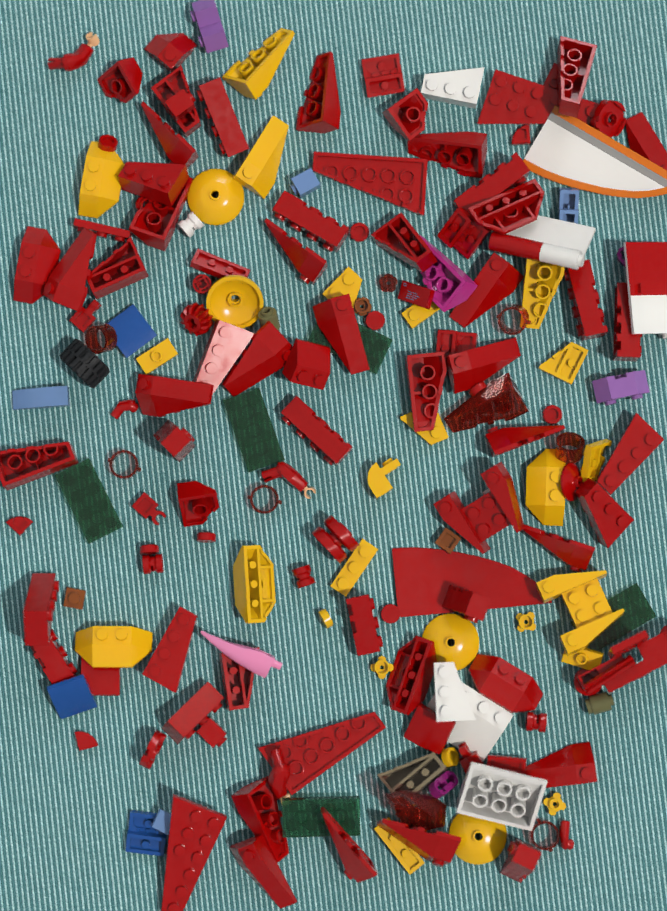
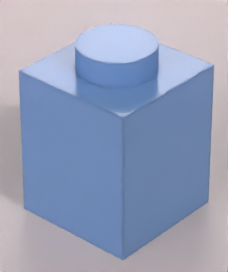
(304, 183)

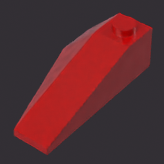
(322, 105)
(175, 146)
(455, 150)
(158, 221)
(305, 261)
(69, 277)
(340, 327)
(262, 358)
(478, 364)
(425, 386)
(167, 395)
(510, 438)
(568, 551)
(566, 767)
(261, 813)
(432, 846)
(354, 859)
(259, 863)

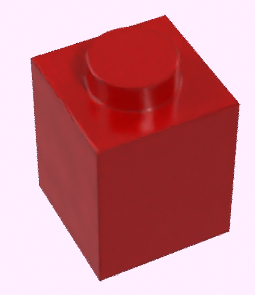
(180, 104)
(212, 732)

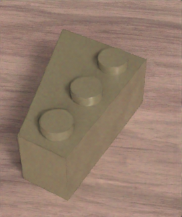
(413, 775)

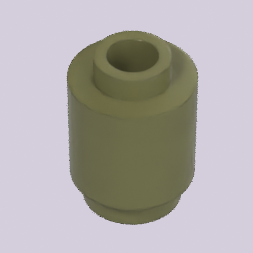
(269, 314)
(599, 703)

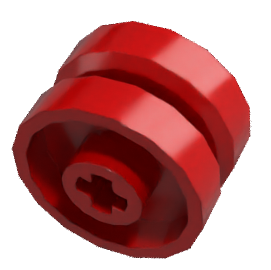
(338, 536)

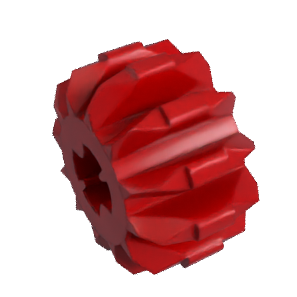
(196, 319)

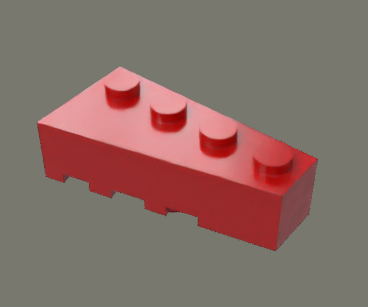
(223, 117)
(503, 179)
(310, 221)
(585, 302)
(316, 431)
(176, 441)
(632, 449)
(32, 463)
(40, 608)
(171, 653)

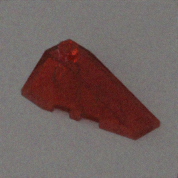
(495, 402)
(417, 809)

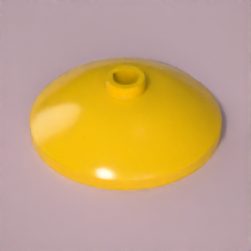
(220, 209)
(240, 311)
(461, 631)
(473, 850)

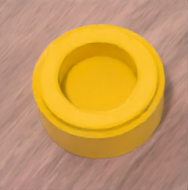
(325, 618)
(450, 757)

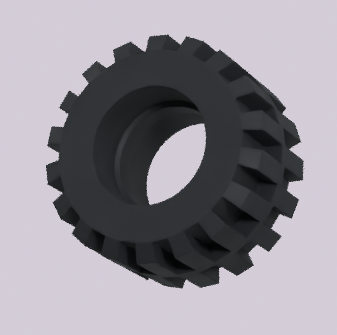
(84, 363)

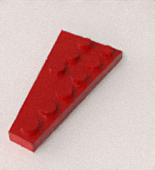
(524, 102)
(384, 177)
(320, 749)
(189, 845)

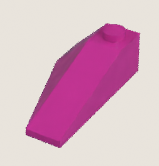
(448, 280)

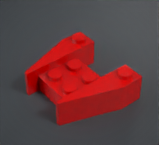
(486, 514)

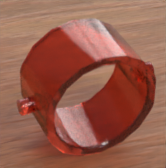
(505, 328)
(109, 334)
(569, 439)
(112, 459)
(258, 488)
(556, 838)

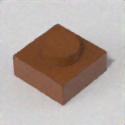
(447, 540)
(74, 598)

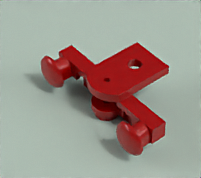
(652, 650)

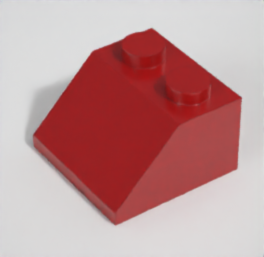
(308, 364)

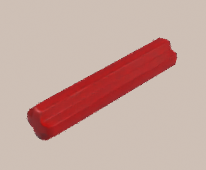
(609, 674)

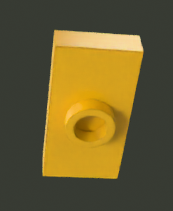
(157, 356)
(584, 659)

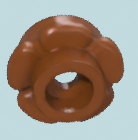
(362, 311)

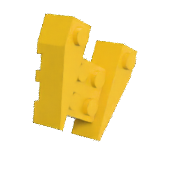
(584, 603)

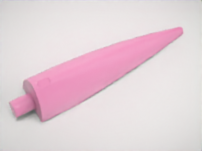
(248, 657)

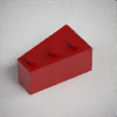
(170, 86)
(154, 180)
(364, 624)
(54, 660)
(236, 683)
(192, 713)
(520, 860)

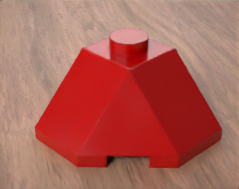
(170, 49)
(122, 80)
(408, 114)
(196, 502)

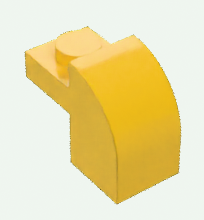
(376, 477)

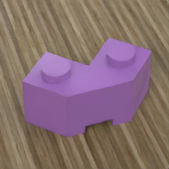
(209, 24)
(612, 388)

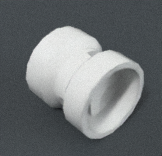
(190, 224)

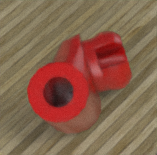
(122, 406)
(565, 842)

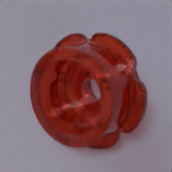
(388, 278)

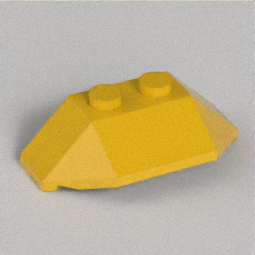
(100, 182)
(544, 490)
(253, 584)
(113, 646)

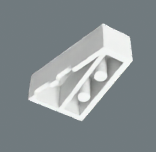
(454, 87)
(450, 696)

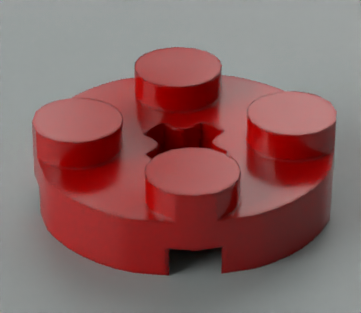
(615, 111)
(152, 749)

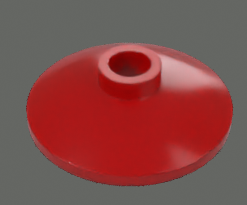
(570, 481)

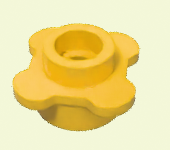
(521, 618)
(382, 672)
(559, 804)

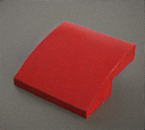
(382, 75)
(463, 233)
(455, 341)
(102, 680)
(426, 732)

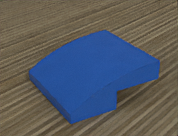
(131, 330)
(71, 696)
(143, 837)

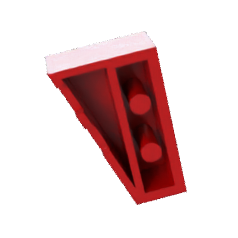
(405, 243)
(118, 271)
(603, 511)
(467, 603)

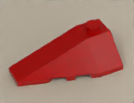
(644, 140)
(494, 283)

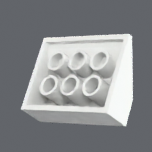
(485, 730)
(500, 796)

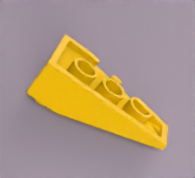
(257, 70)
(262, 162)
(538, 289)

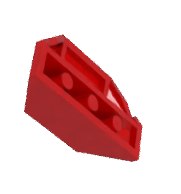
(510, 209)
(35, 264)
(411, 675)
(504, 684)

